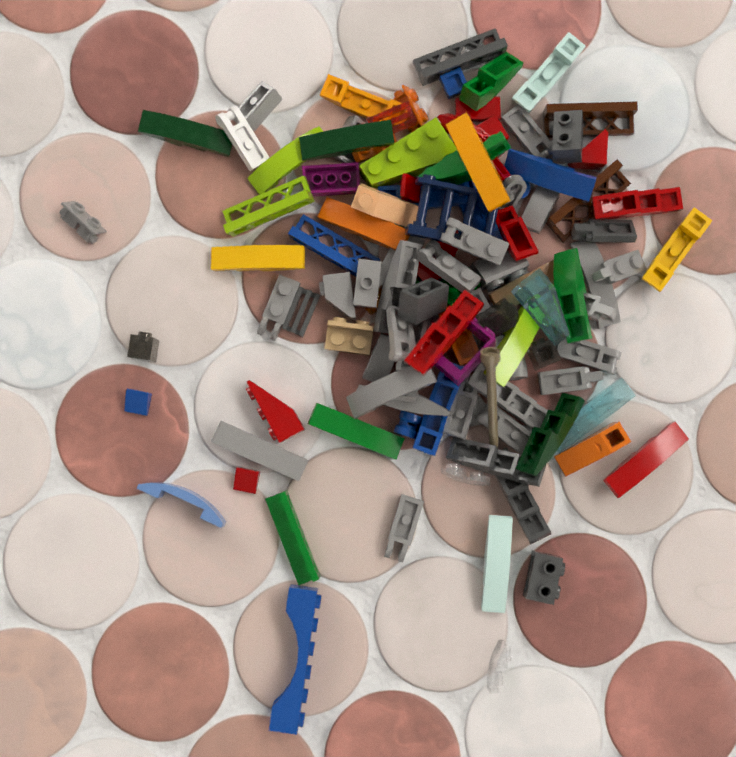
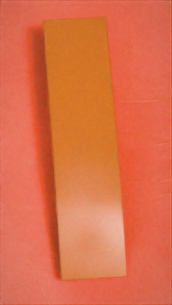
(362, 224)

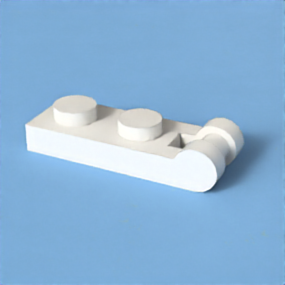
(242, 138)

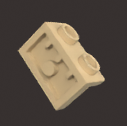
(349, 336)

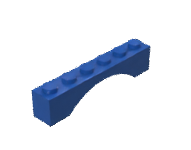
(286, 709)

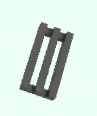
(308, 294)

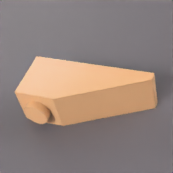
(384, 205)

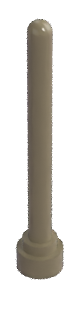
(490, 357)

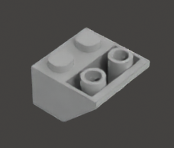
(495, 275)

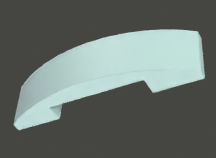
(549, 73)

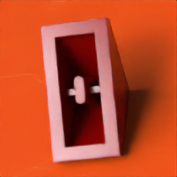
(594, 154)

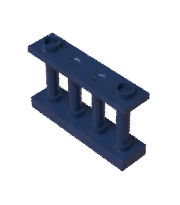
(419, 227)

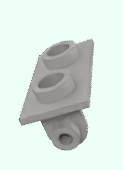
(74, 214)

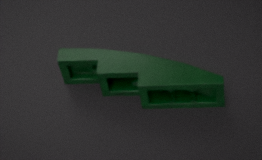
(184, 132)
(346, 140)
(548, 438)

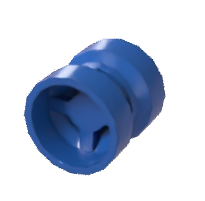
(403, 427)

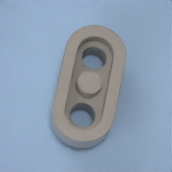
(515, 188)

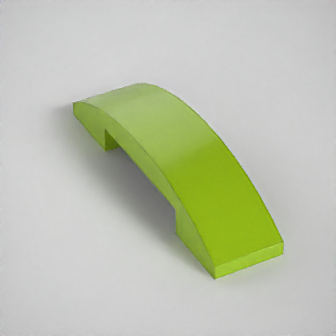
(279, 165)

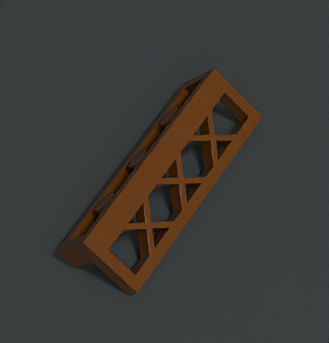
(594, 111)
(569, 207)

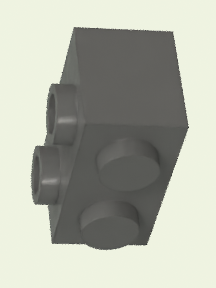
(567, 136)
(423, 300)
(543, 577)

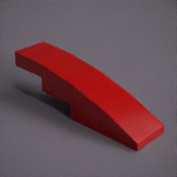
(637, 203)
(444, 333)
(646, 459)

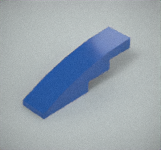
(550, 175)

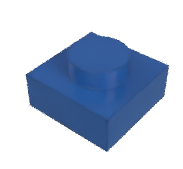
(453, 82)

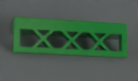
(293, 538)

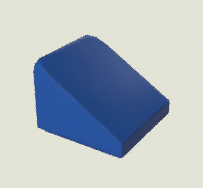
(137, 401)

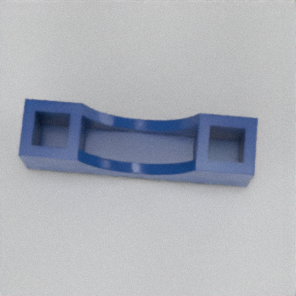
(432, 426)

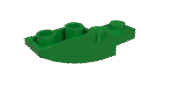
(452, 168)
(570, 292)

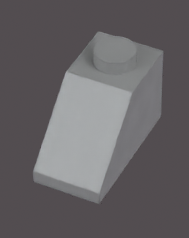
(339, 293)

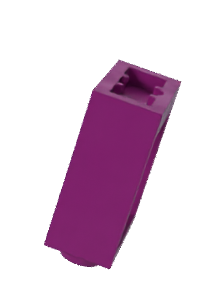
(451, 371)

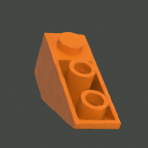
(592, 448)

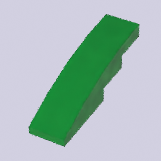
(356, 431)

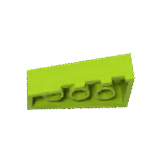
(408, 155)

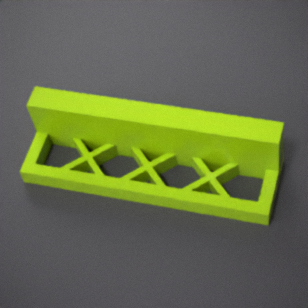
(269, 211)

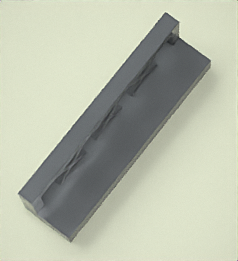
(464, 61)

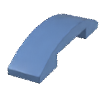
(209, 513)

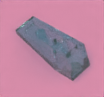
(542, 303)

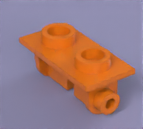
(411, 96)

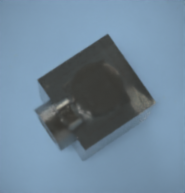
(500, 317)
(143, 347)
(543, 353)

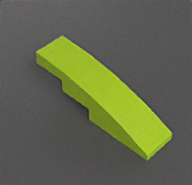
(514, 346)

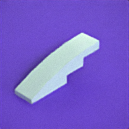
(497, 563)

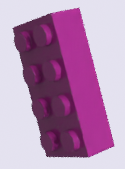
(332, 179)

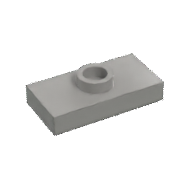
(367, 283)

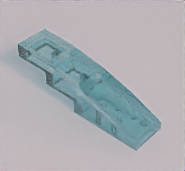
(597, 410)

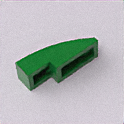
(490, 80)

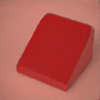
(493, 126)
(409, 191)
(246, 480)

